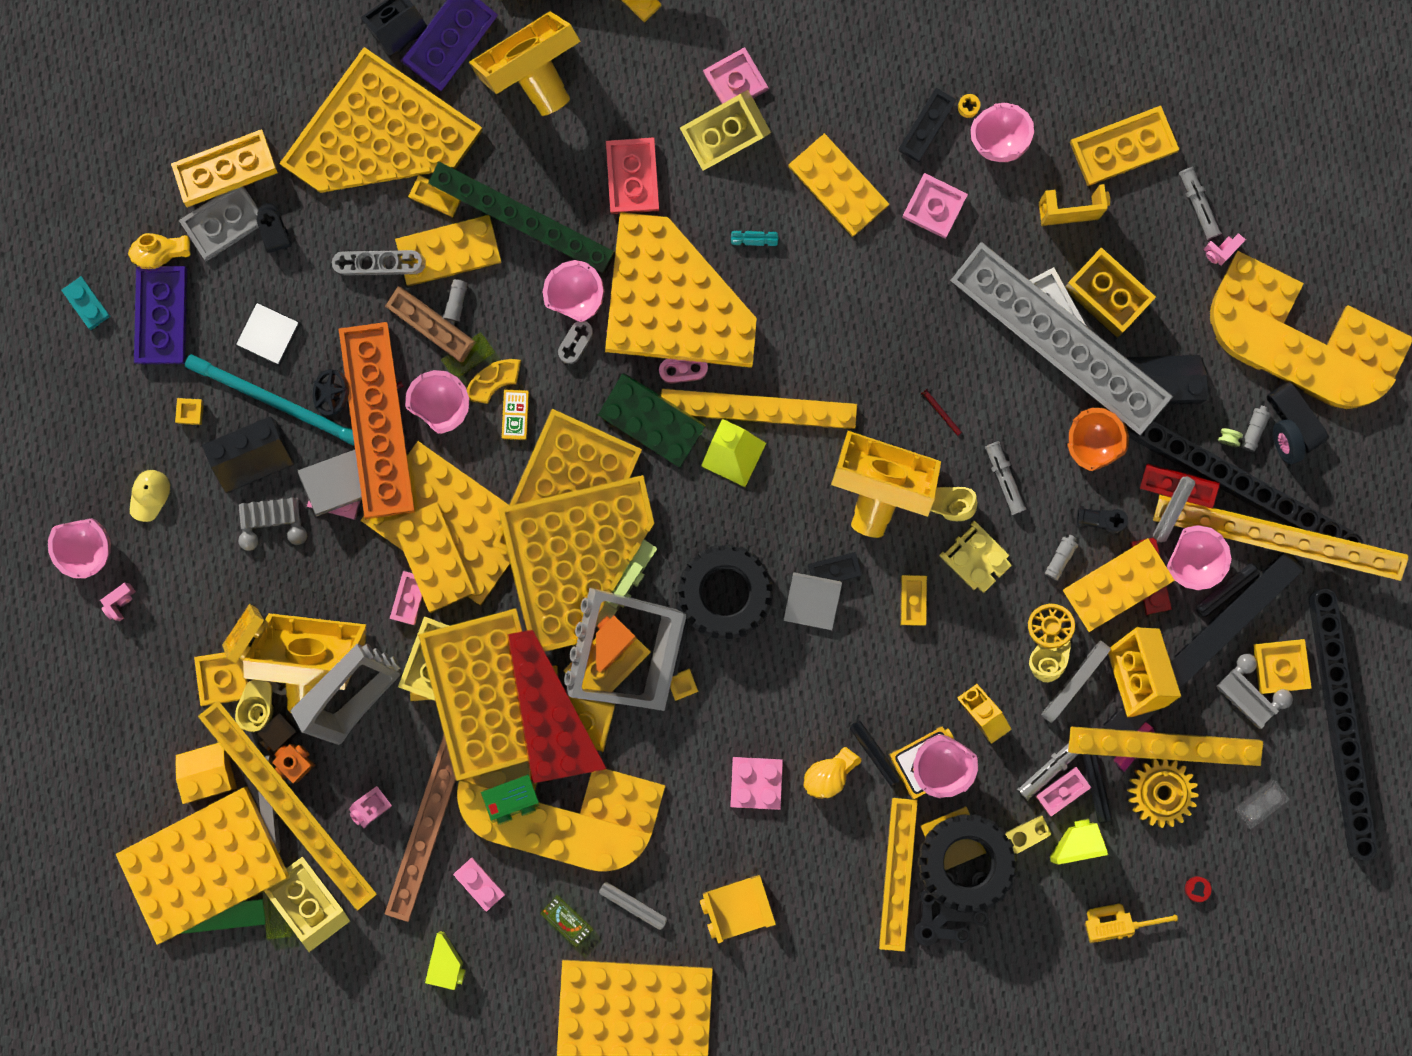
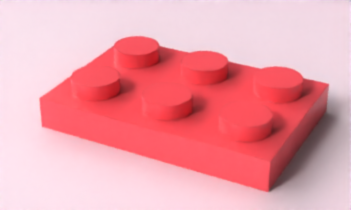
(632, 175)

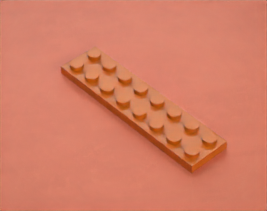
(376, 421)

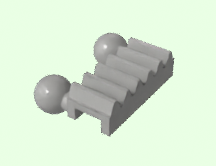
(270, 514)
(1248, 698)

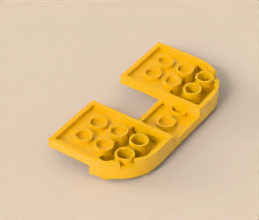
(1345, 373)
(605, 835)

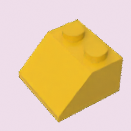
(204, 773)

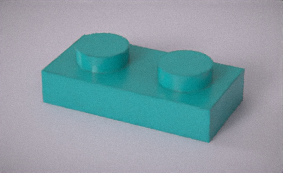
(85, 303)

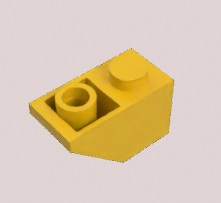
(984, 713)

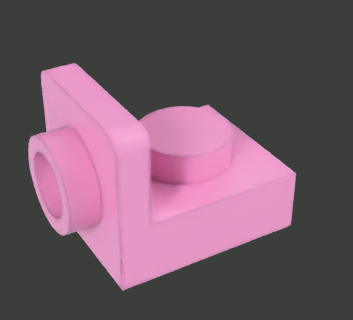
(1228, 247)
(120, 597)
(369, 807)

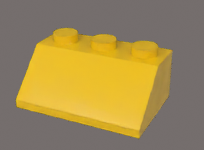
(1143, 671)

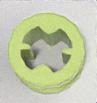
(1230, 437)

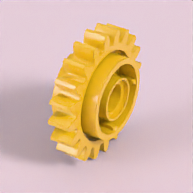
(1178, 793)

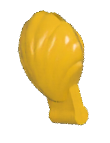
(154, 250)
(828, 776)

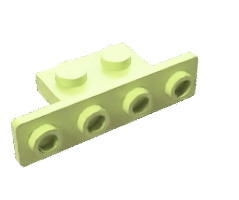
(631, 577)

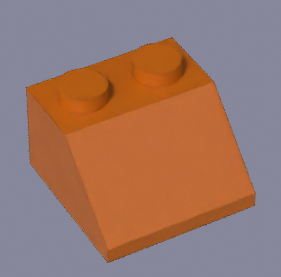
(611, 642)

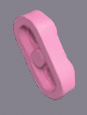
(683, 371)

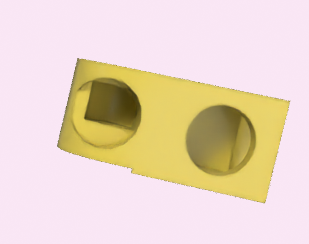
(1028, 834)

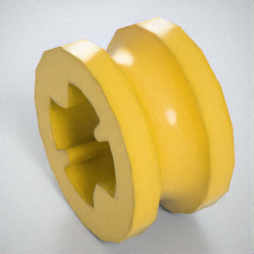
(973, 100)

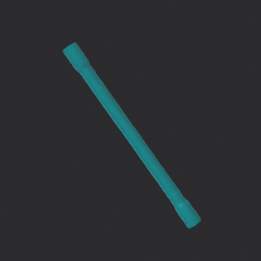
(207, 369)

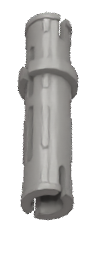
(1199, 201)
(1005, 477)
(1047, 772)

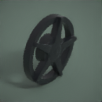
(330, 392)

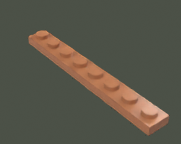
(422, 837)

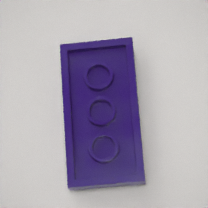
(449, 40)
(160, 315)

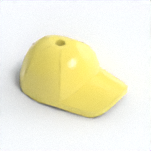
(148, 502)
(949, 502)
(1049, 663)
(255, 695)

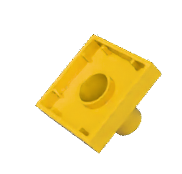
(527, 59)
(884, 480)
(300, 652)

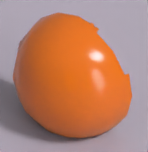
(1097, 438)

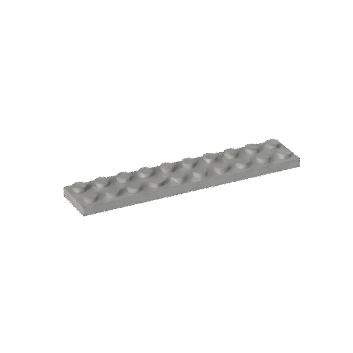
(1061, 338)

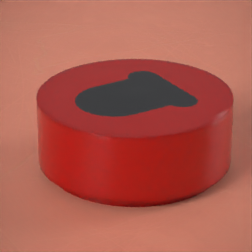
(1198, 889)

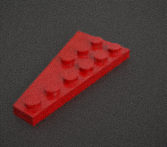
(551, 727)

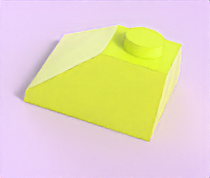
(733, 453)
(1079, 843)

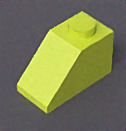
(445, 964)

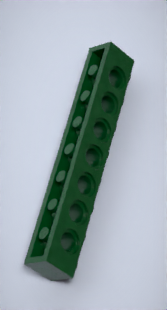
(521, 217)

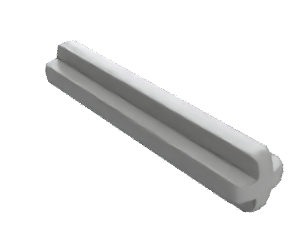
(1173, 509)
(633, 905)

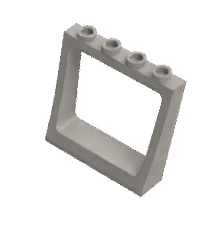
(662, 660)
(336, 726)

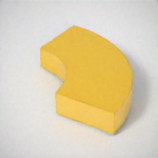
(492, 378)

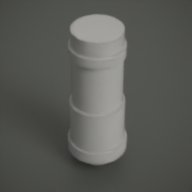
(455, 302)
(1256, 427)
(1062, 556)

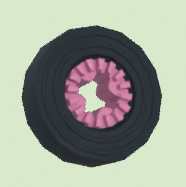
(1289, 441)

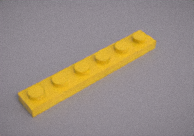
(898, 874)

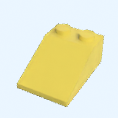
(725, 130)
(415, 675)
(307, 905)

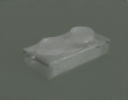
(1261, 804)

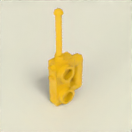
(1120, 927)

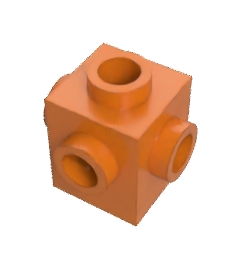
(301, 764)

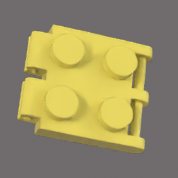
(977, 558)

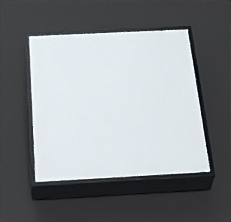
(268, 334)

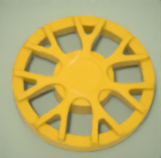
(1051, 626)

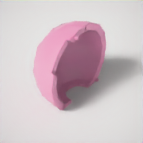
(1002, 132)
(574, 290)
(438, 400)
(79, 547)
(1200, 558)
(944, 767)

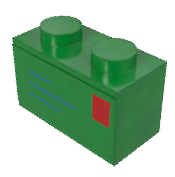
(510, 799)

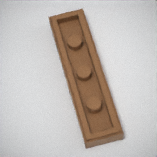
(430, 324)

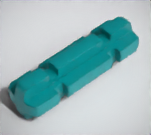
(754, 238)

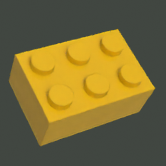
(1109, 292)

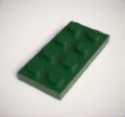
(651, 420)

